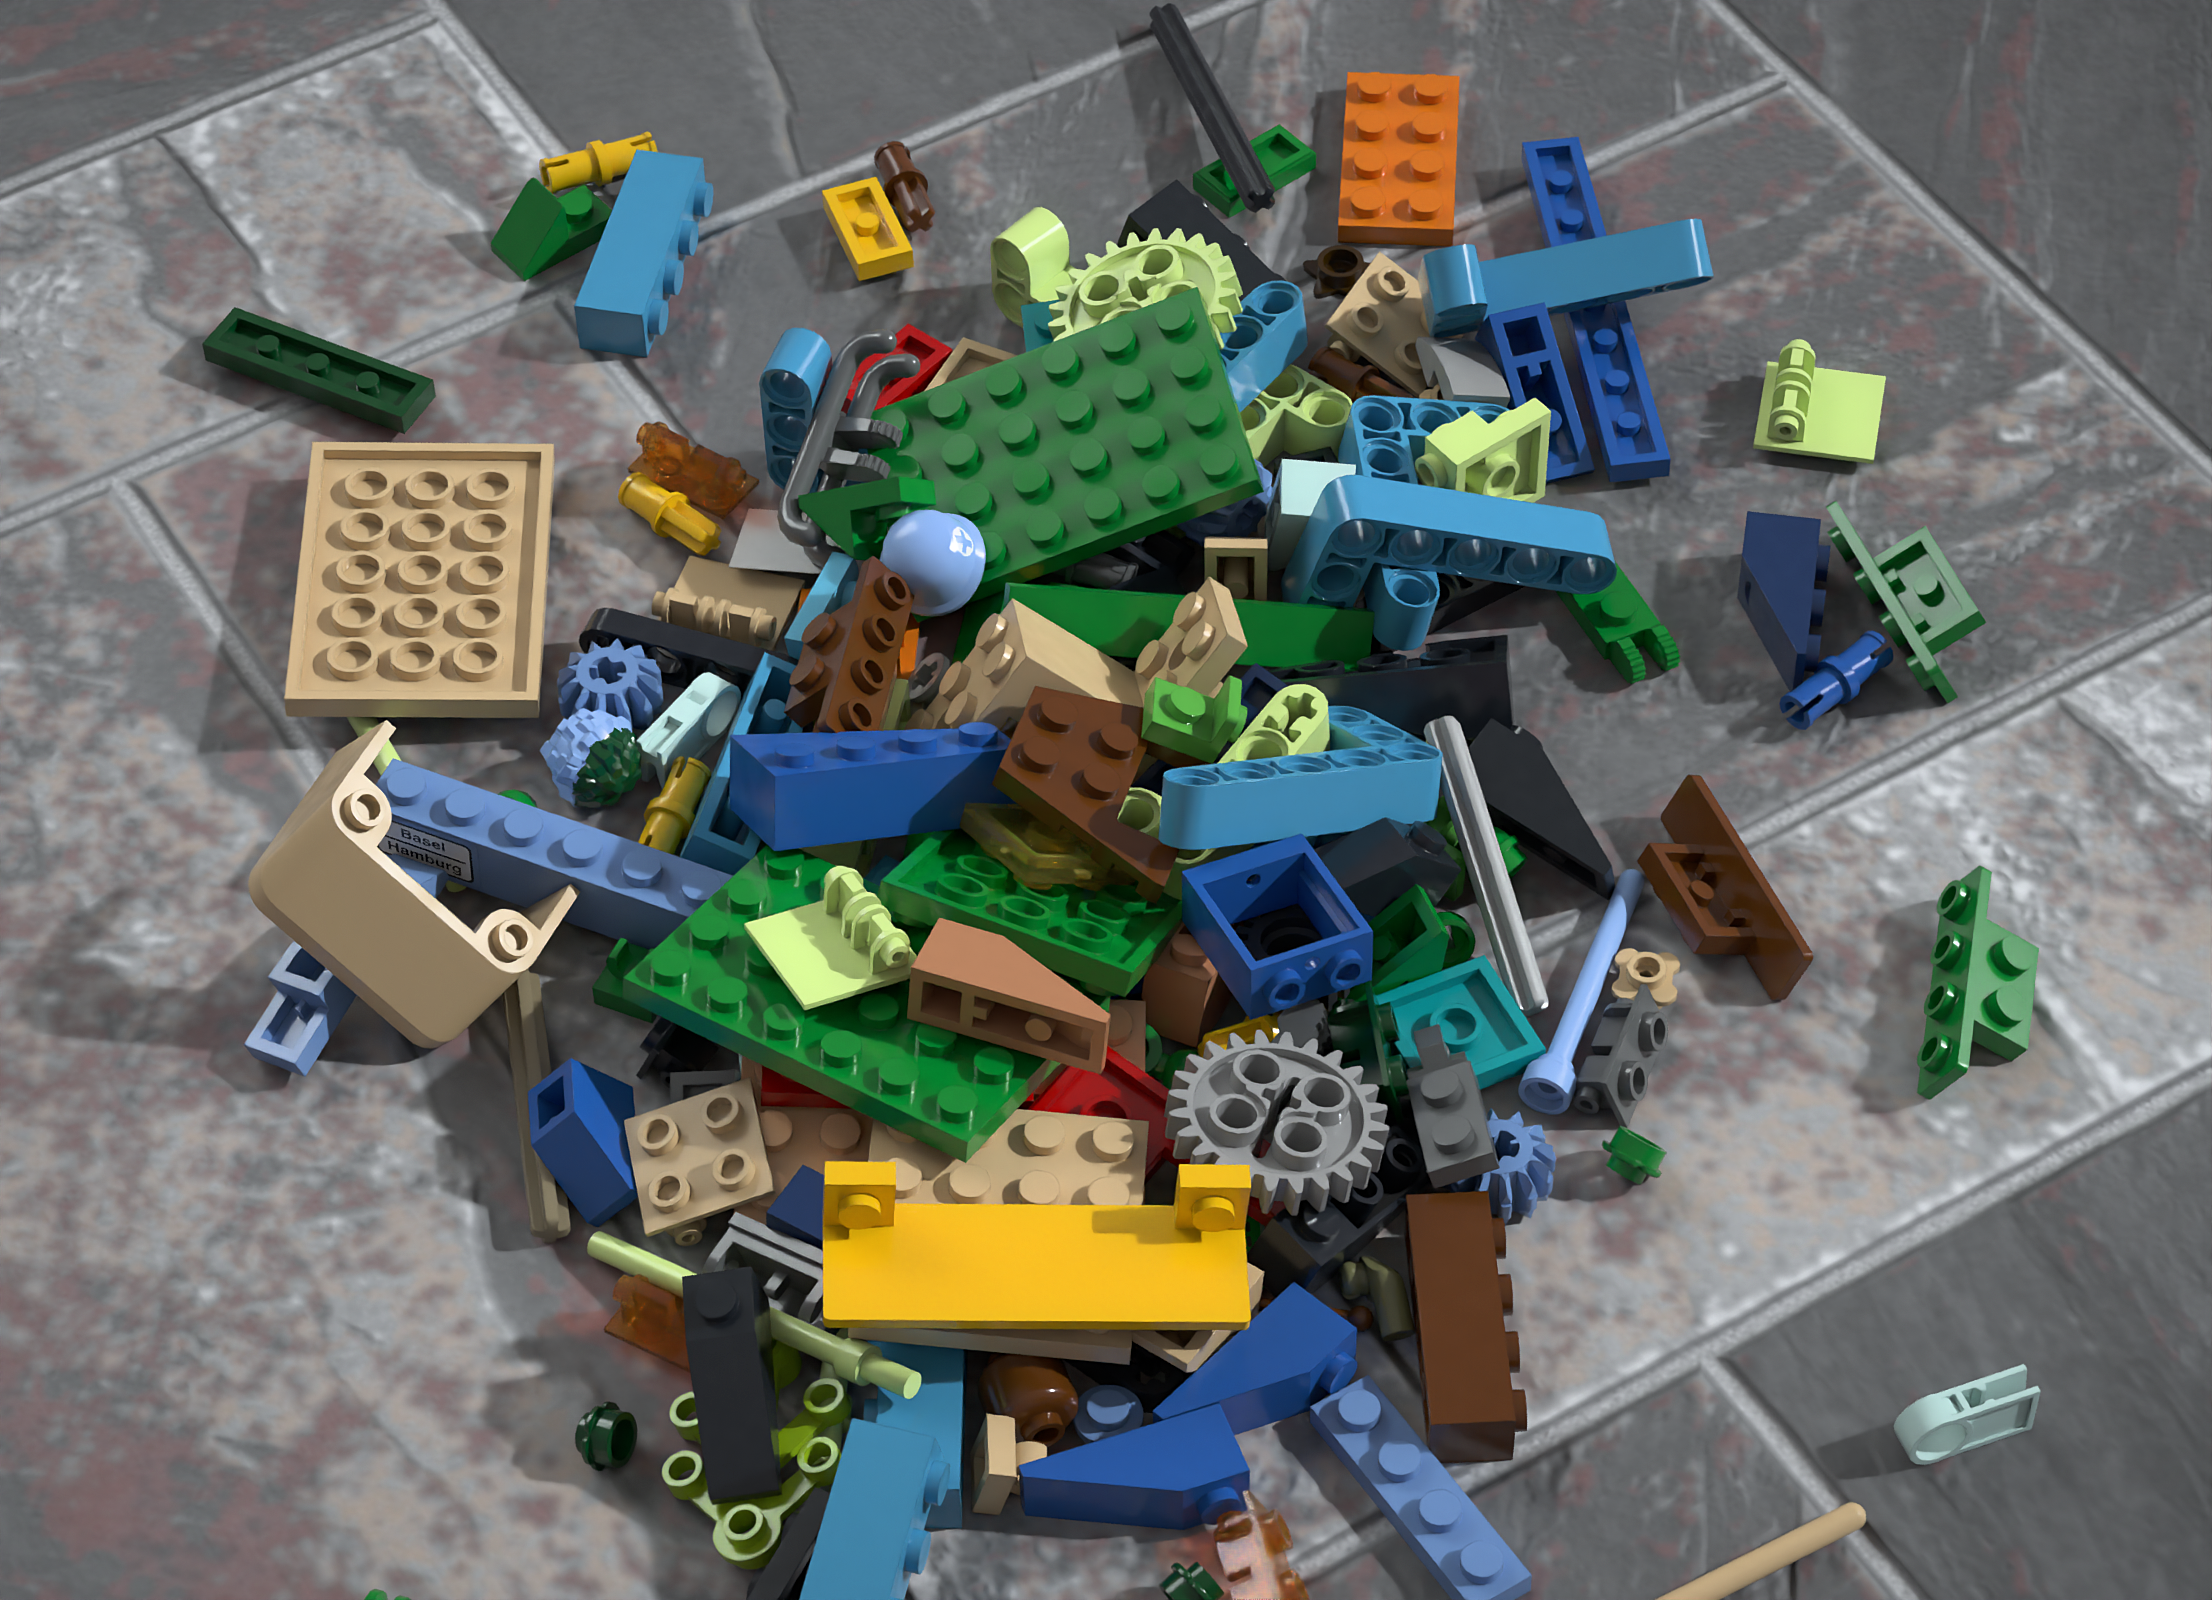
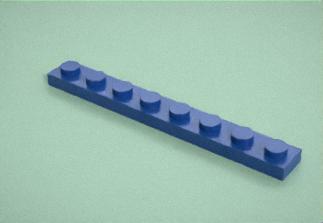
(1602, 334)

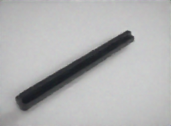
(1212, 108)

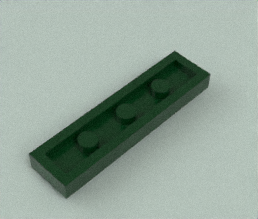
(319, 370)

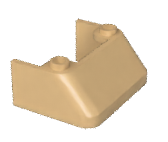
(375, 922)

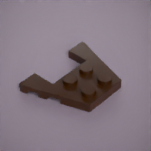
(1073, 771)

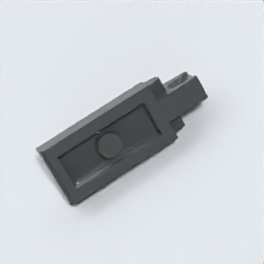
(1449, 1112)

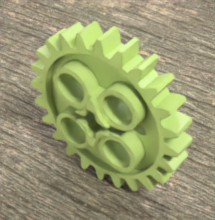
(1144, 275)

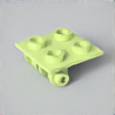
(1818, 408)
(835, 944)

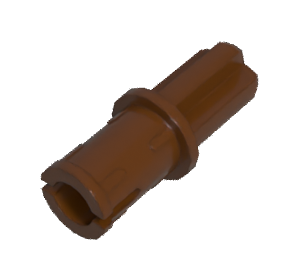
(904, 186)
(1351, 377)

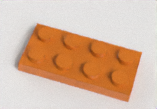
(1399, 159)

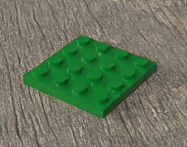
(1089, 935)

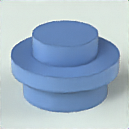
(1107, 1412)

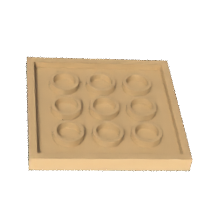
(1026, 1161)

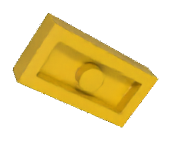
(867, 228)

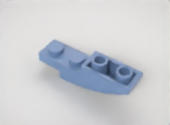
(313, 999)

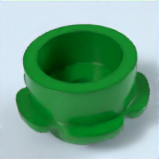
(1633, 1155)

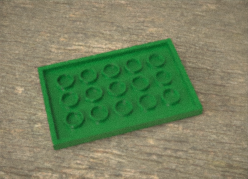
(1081, 441)
(855, 1049)

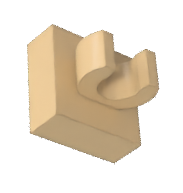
(996, 1463)

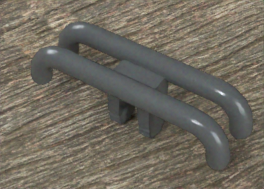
(835, 440)

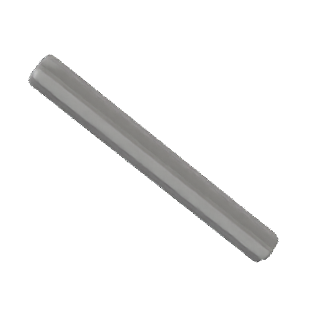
(1486, 867)

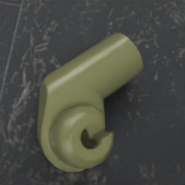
(1384, 1289)

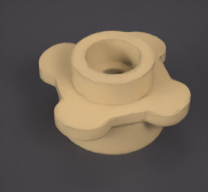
(1658, 971)

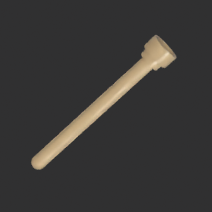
(1773, 1555)

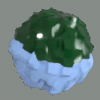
(593, 758)

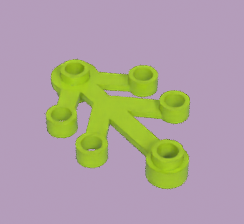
(796, 1438)

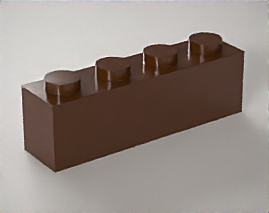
(1461, 1327)

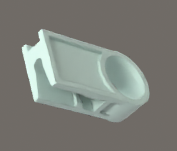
(688, 725)
(1967, 1416)

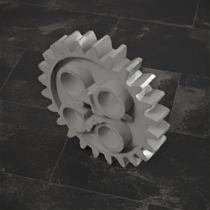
(1322, 1140)

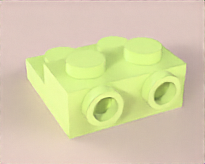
(1491, 458)

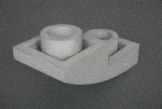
(1462, 370)

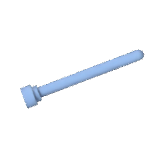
(1551, 1078)

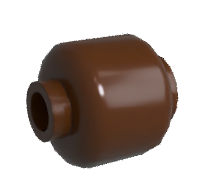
(1032, 1392)

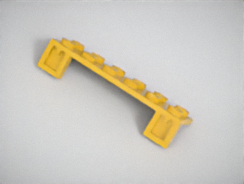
(1033, 1261)

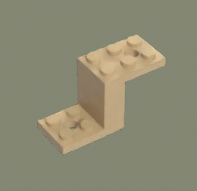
(1030, 651)

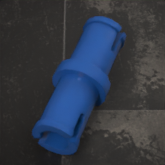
(1836, 680)

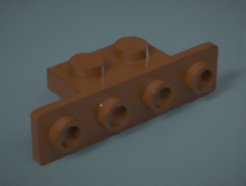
(852, 655)
(1720, 891)

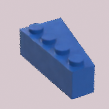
(862, 783)

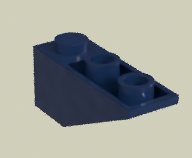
(1778, 589)

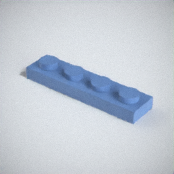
(1418, 1495)

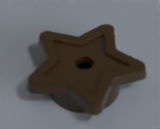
(1335, 270)

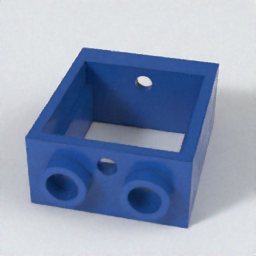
(1285, 875)

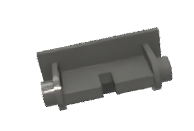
(1632, 1038)

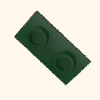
(1365, 1032)

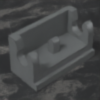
(784, 1266)

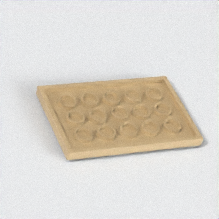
(422, 581)

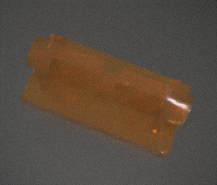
(699, 473)
(650, 1320)
(1257, 1546)

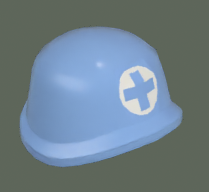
(937, 558)

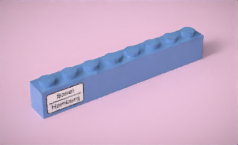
(532, 853)

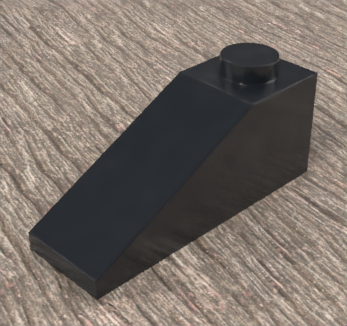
(1534, 805)
(733, 1383)

